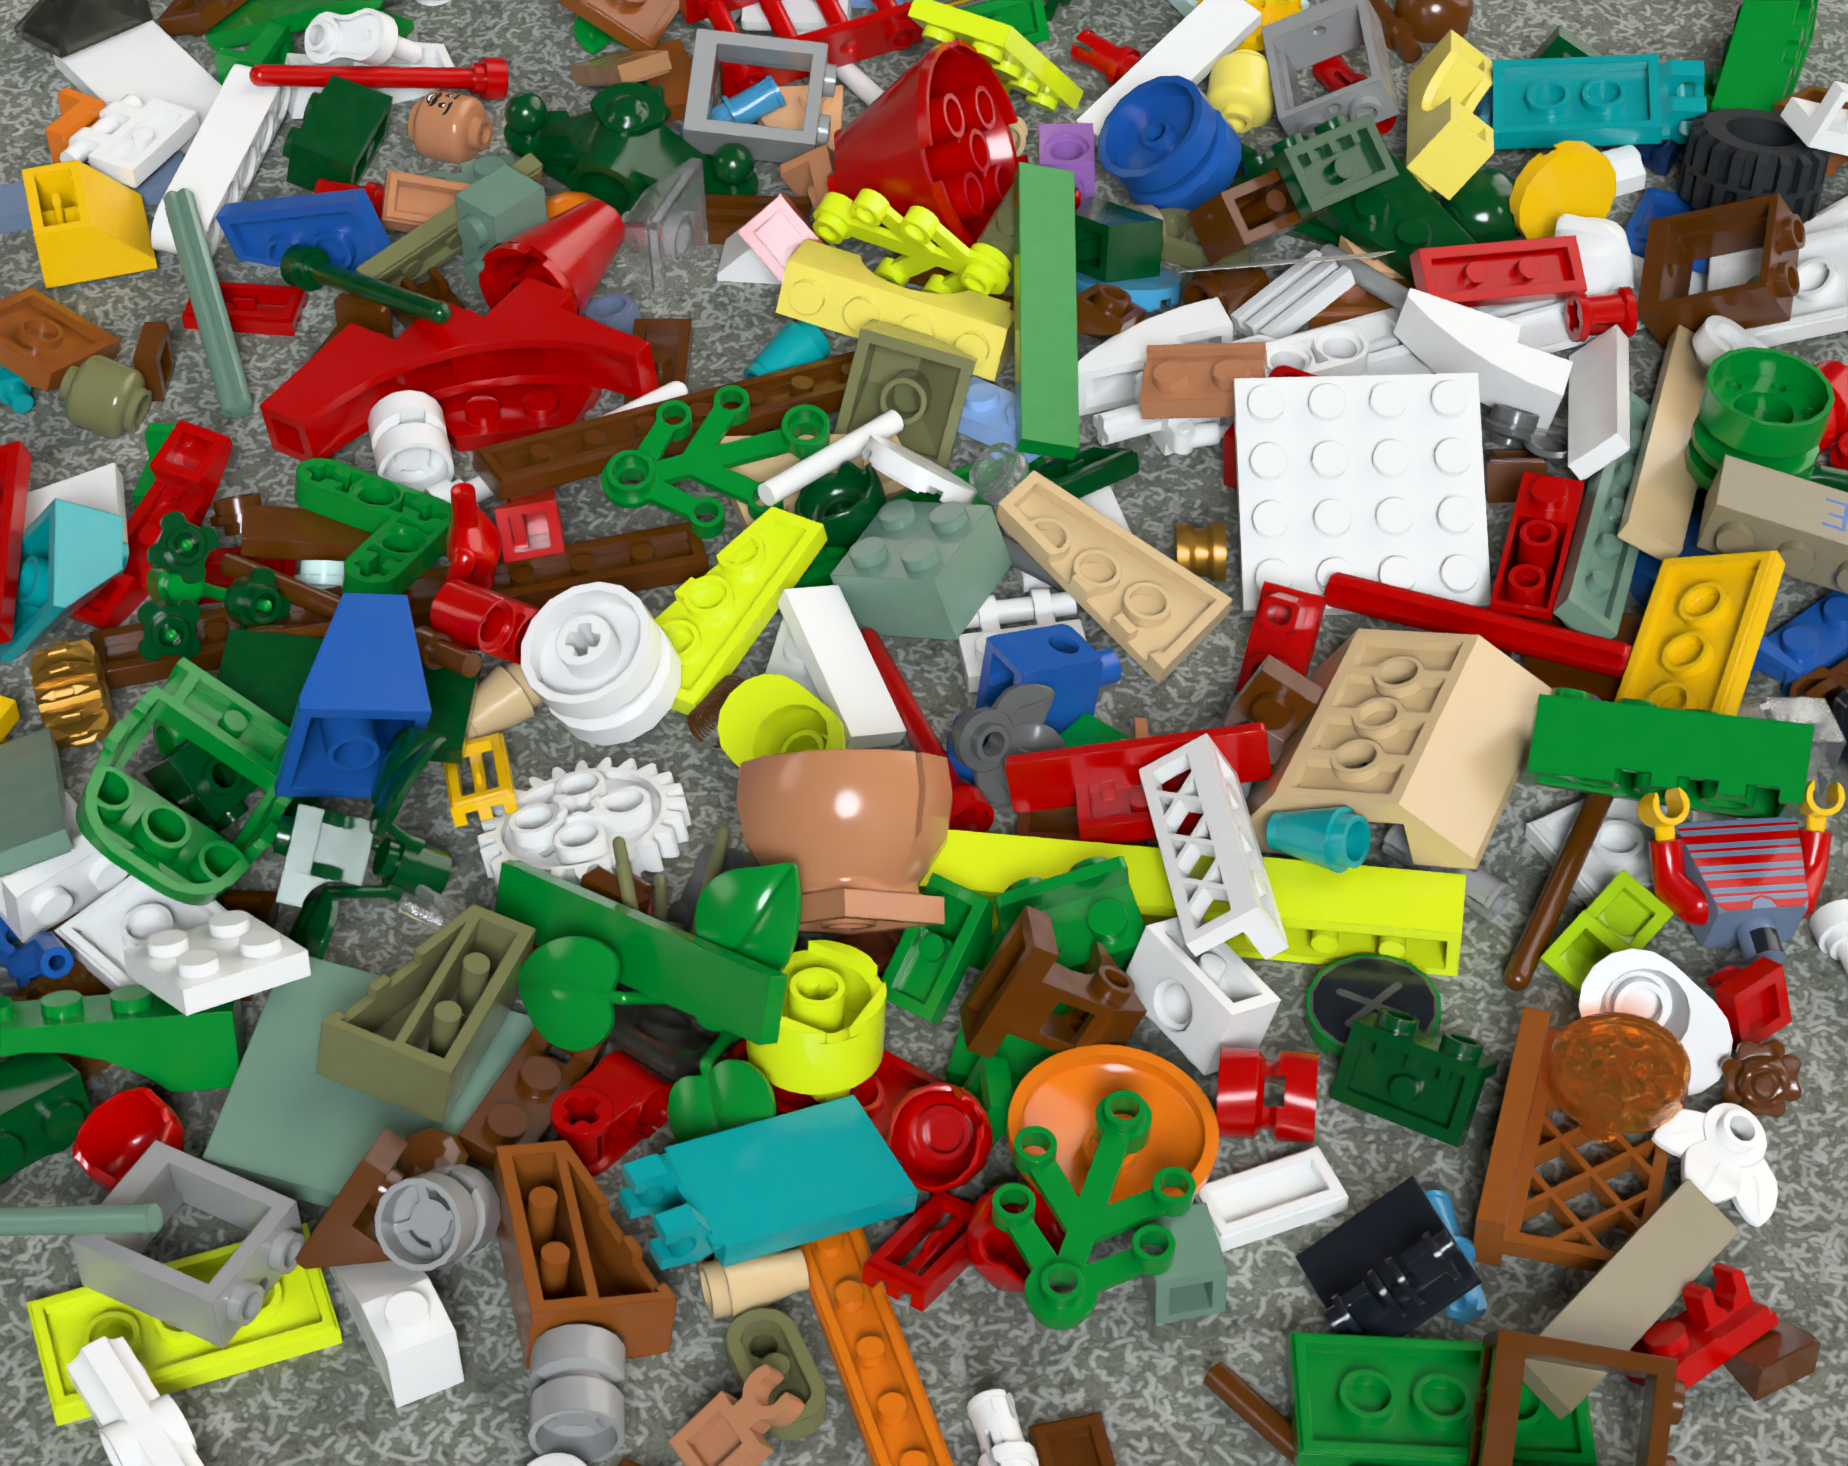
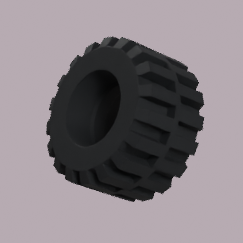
(1750, 156)

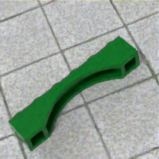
(131, 1031)

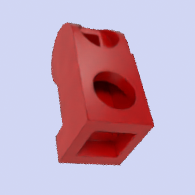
(530, 526)

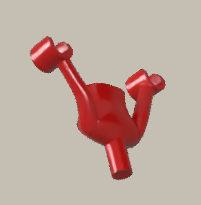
(471, 543)

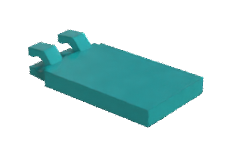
(1595, 100)
(767, 1186)

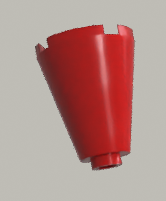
(562, 251)

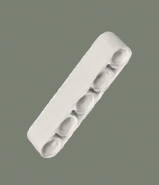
(225, 153)

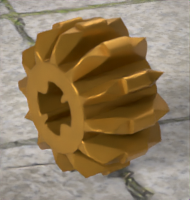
(72, 693)

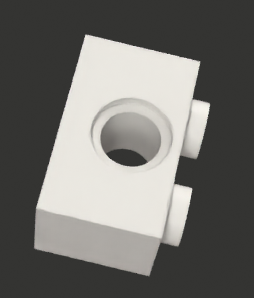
(1200, 998)

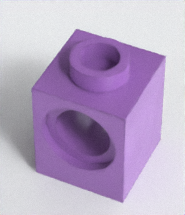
(1069, 148)

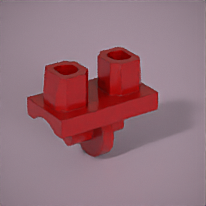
(1283, 627)

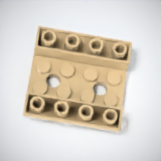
(1436, 746)

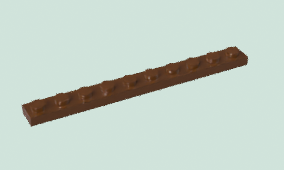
(631, 560)

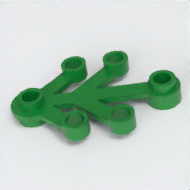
(707, 460)
(1089, 1217)

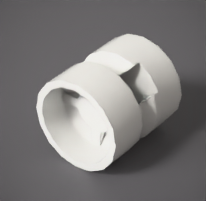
(410, 440)

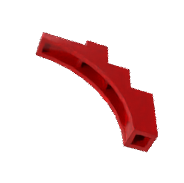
(522, 340)

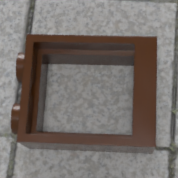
(1714, 232)
(1501, 1386)

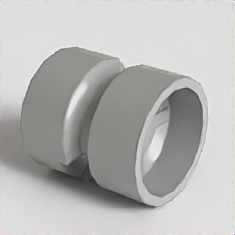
(437, 1217)
(577, 1393)

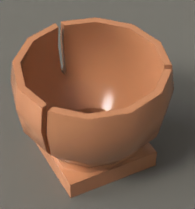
(856, 828)

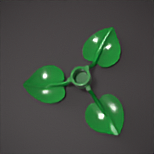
(574, 979)

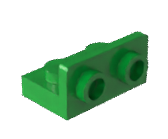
(1085, 908)

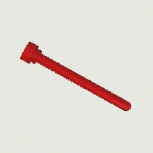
(482, 78)
(969, 805)

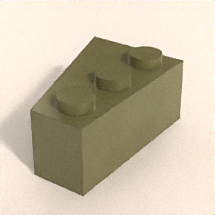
(432, 1019)

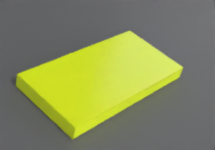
(291, 1322)

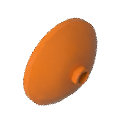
(1064, 1099)

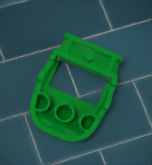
(153, 835)

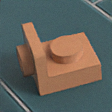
(809, 173)

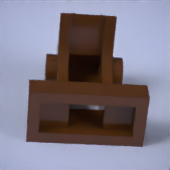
(1026, 985)

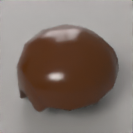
(1435, 17)

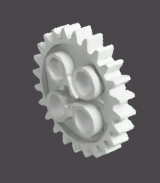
(574, 817)

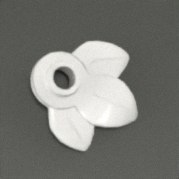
(1723, 1157)

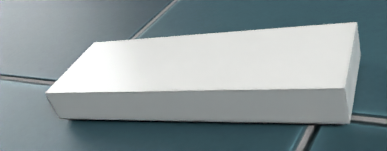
(841, 665)

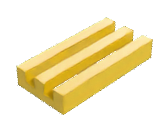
(483, 798)

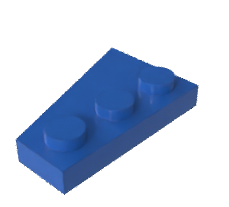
(336, 222)

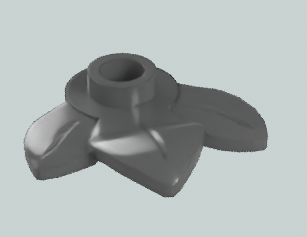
(1518, 429)
(1014, 729)

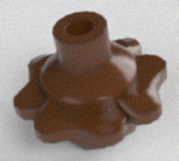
(1761, 1078)

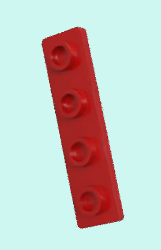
(1108, 784)

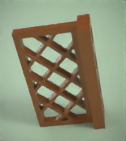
(1518, 1152)

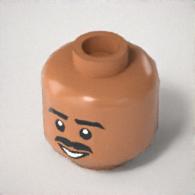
(449, 127)

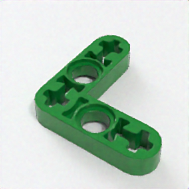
(399, 522)

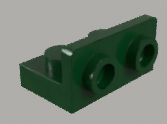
(1413, 1075)

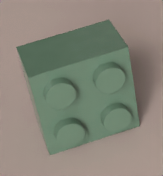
(923, 568)

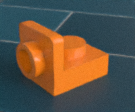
(77, 112)

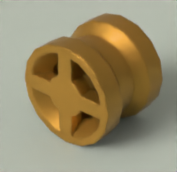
(1202, 549)

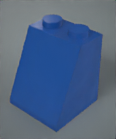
(355, 699)

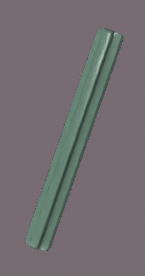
(208, 304)

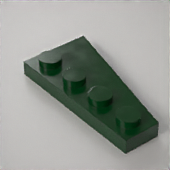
(1397, 219)

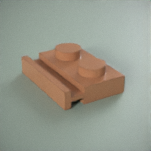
(1197, 378)

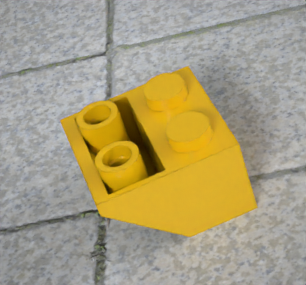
(86, 224)

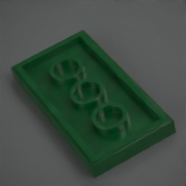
(275, 666)

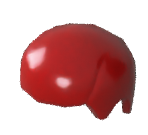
(122, 1132)
(940, 1136)
(994, 1251)

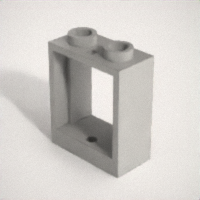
(1294, 45)
(763, 142)
(236, 1293)

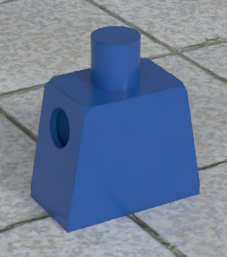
(1053, 658)

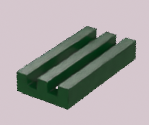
(1091, 469)

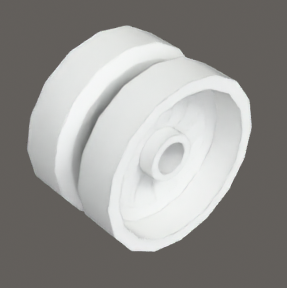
(601, 663)

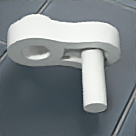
(357, 38)

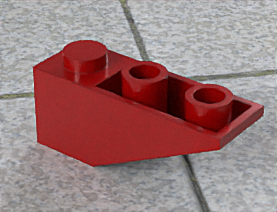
(1537, 545)

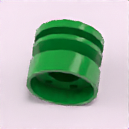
(1759, 410)

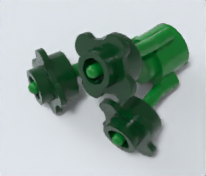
(179, 584)

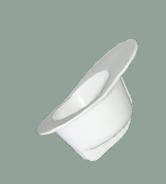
(1603, 253)
(1658, 990)

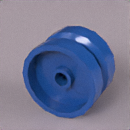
(1169, 145)

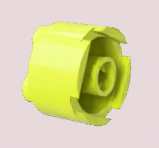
(828, 1023)

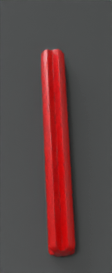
(1498, 628)

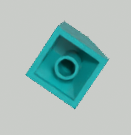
(63, 565)

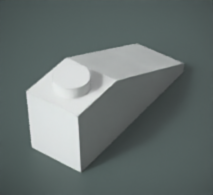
(402, 1328)

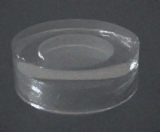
(998, 472)

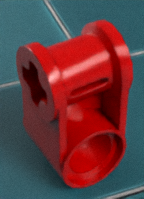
(610, 1110)

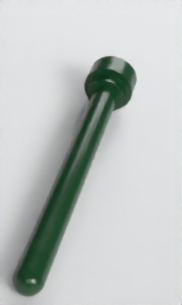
(311, 269)

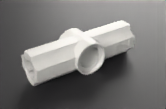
(132, 1417)

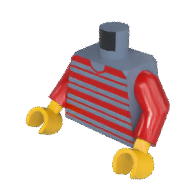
(1740, 877)

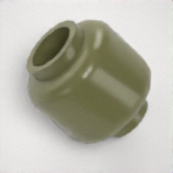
(105, 397)

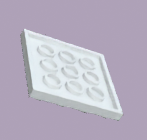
(1362, 484)

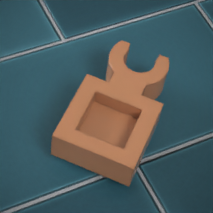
(733, 1430)

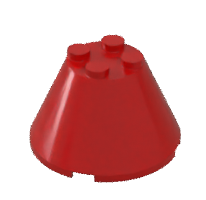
(934, 142)

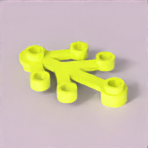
(974, 269)

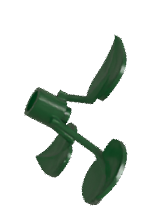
(398, 862)

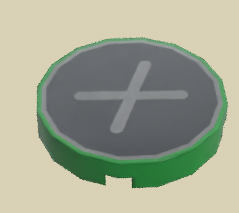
(1362, 987)

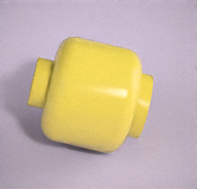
(1242, 89)

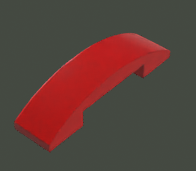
(186, 481)

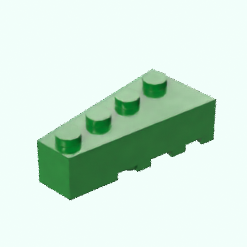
(1763, 54)
(1638, 749)

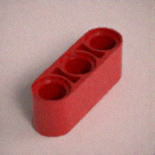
(482, 618)

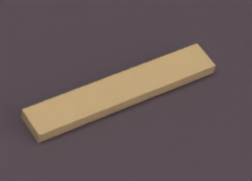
(1661, 486)

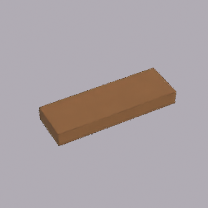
(621, 67)

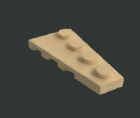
(1118, 579)

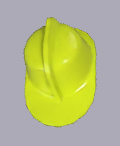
(776, 717)

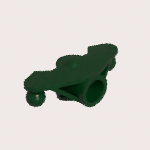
(618, 146)

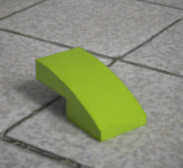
(1615, 921)

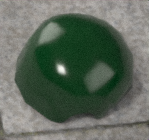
(1484, 206)
(843, 502)

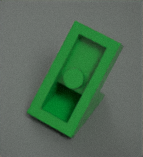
(935, 957)

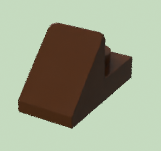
(348, 1227)

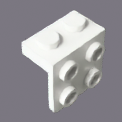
(58, 887)

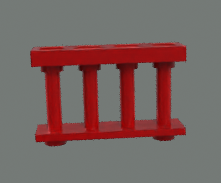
(847, 39)

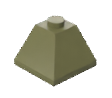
(915, 378)

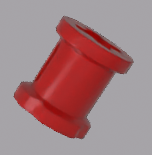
(1599, 312)

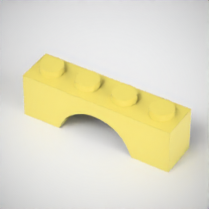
(1442, 132)
(843, 295)

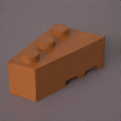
(570, 1256)

